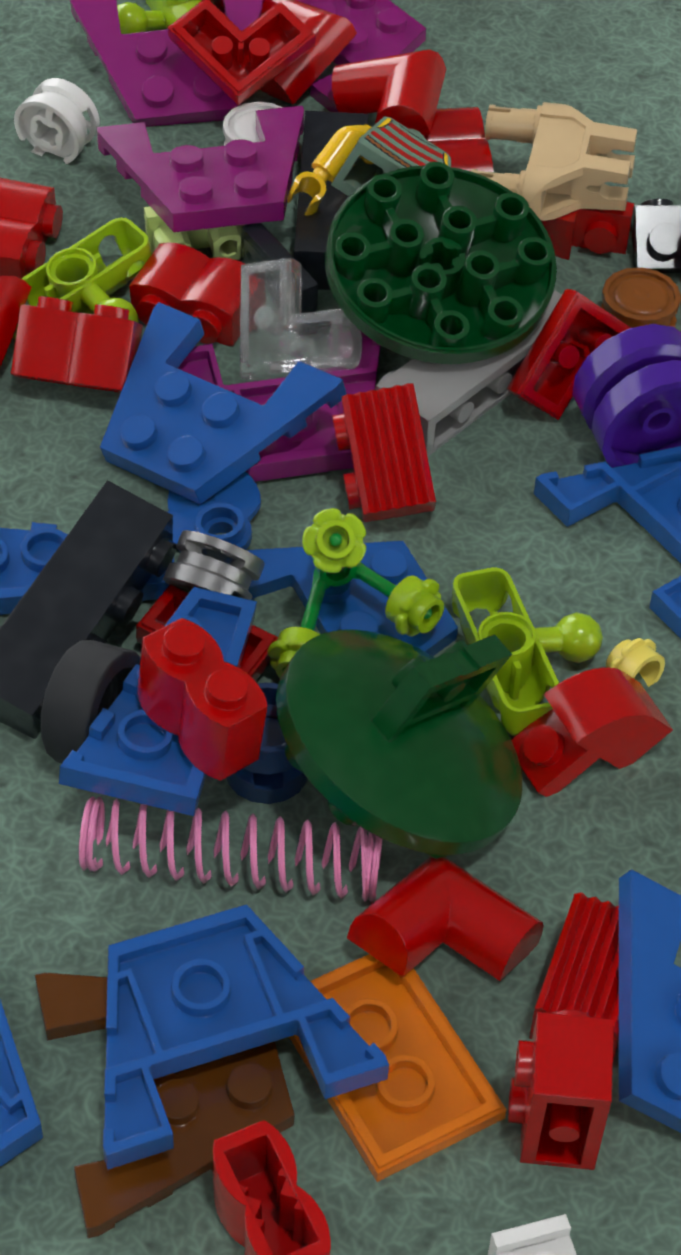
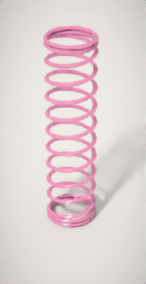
(93, 828)

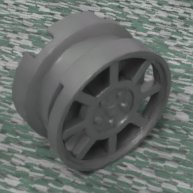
(213, 566)

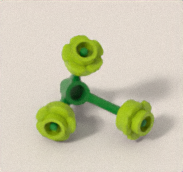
(337, 553)

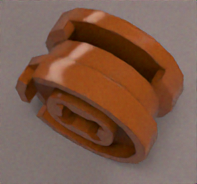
(641, 297)

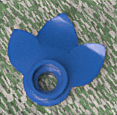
(224, 512)

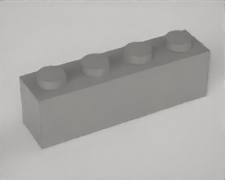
(459, 394)

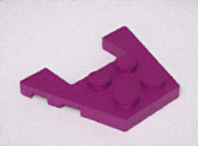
(381, 32)
(150, 72)
(212, 184)
(315, 446)

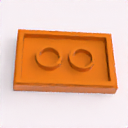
(432, 1084)

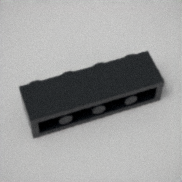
(314, 229)
(80, 596)

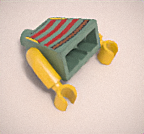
(361, 153)

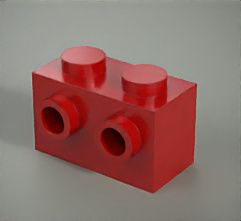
(563, 1089)

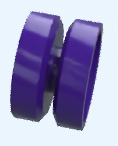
(632, 393)

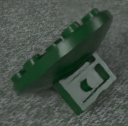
(440, 264)
(402, 738)

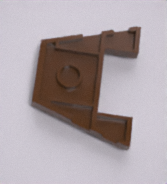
(198, 1102)

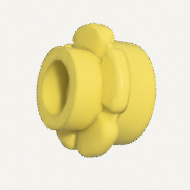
(637, 657)

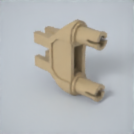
(567, 159)

